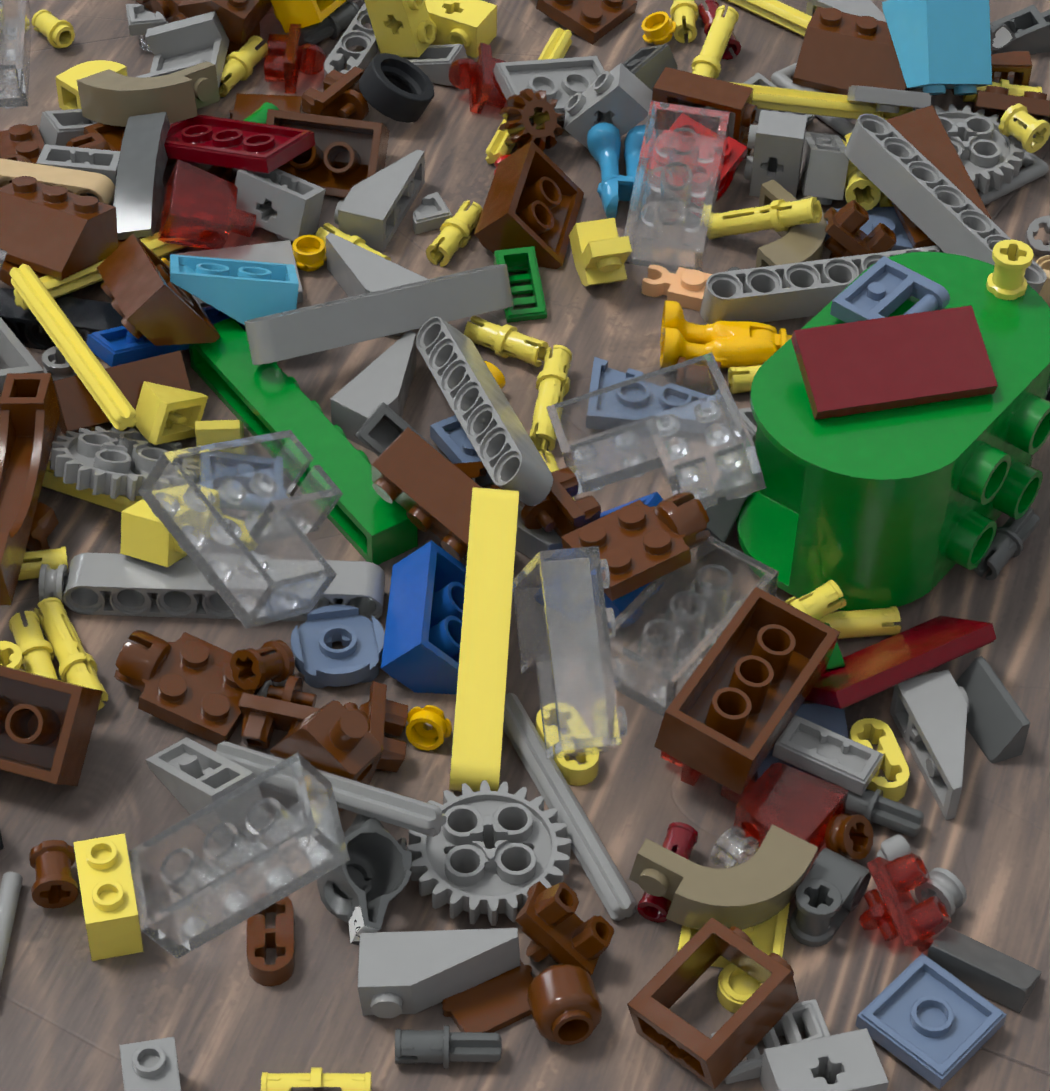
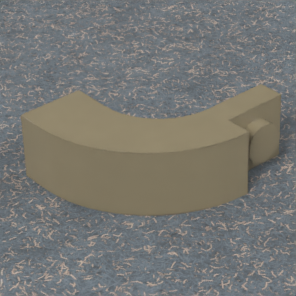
(114, 98)
(799, 242)
(732, 895)

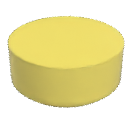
(735, 987)

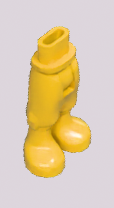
(729, 341)

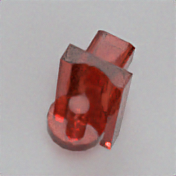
(288, 59)
(479, 79)
(914, 922)

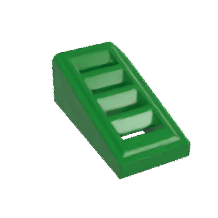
(523, 260)

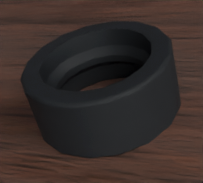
(396, 87)

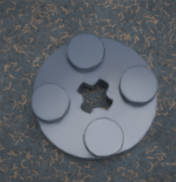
(338, 667)

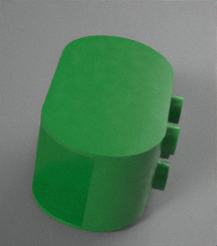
(903, 490)

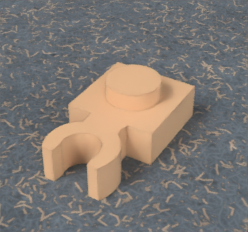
(684, 287)

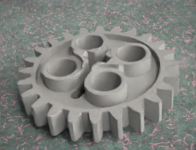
(981, 147)
(106, 460)
(493, 852)

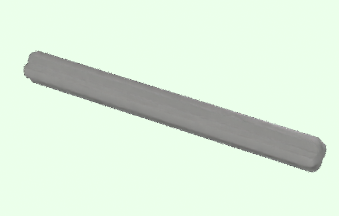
(558, 794)
(354, 795)

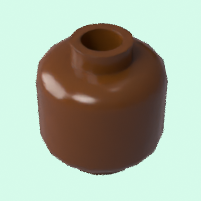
(564, 1004)

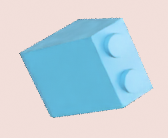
(942, 43)

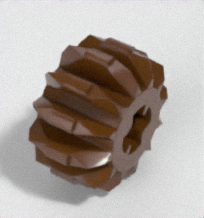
(534, 106)

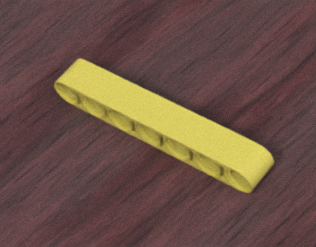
(484, 639)

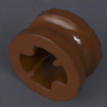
(860, 833)

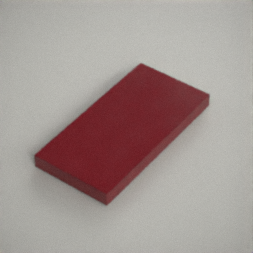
(236, 143)
(893, 362)
(899, 659)

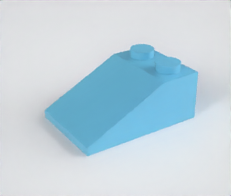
(237, 286)

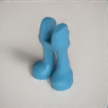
(605, 147)

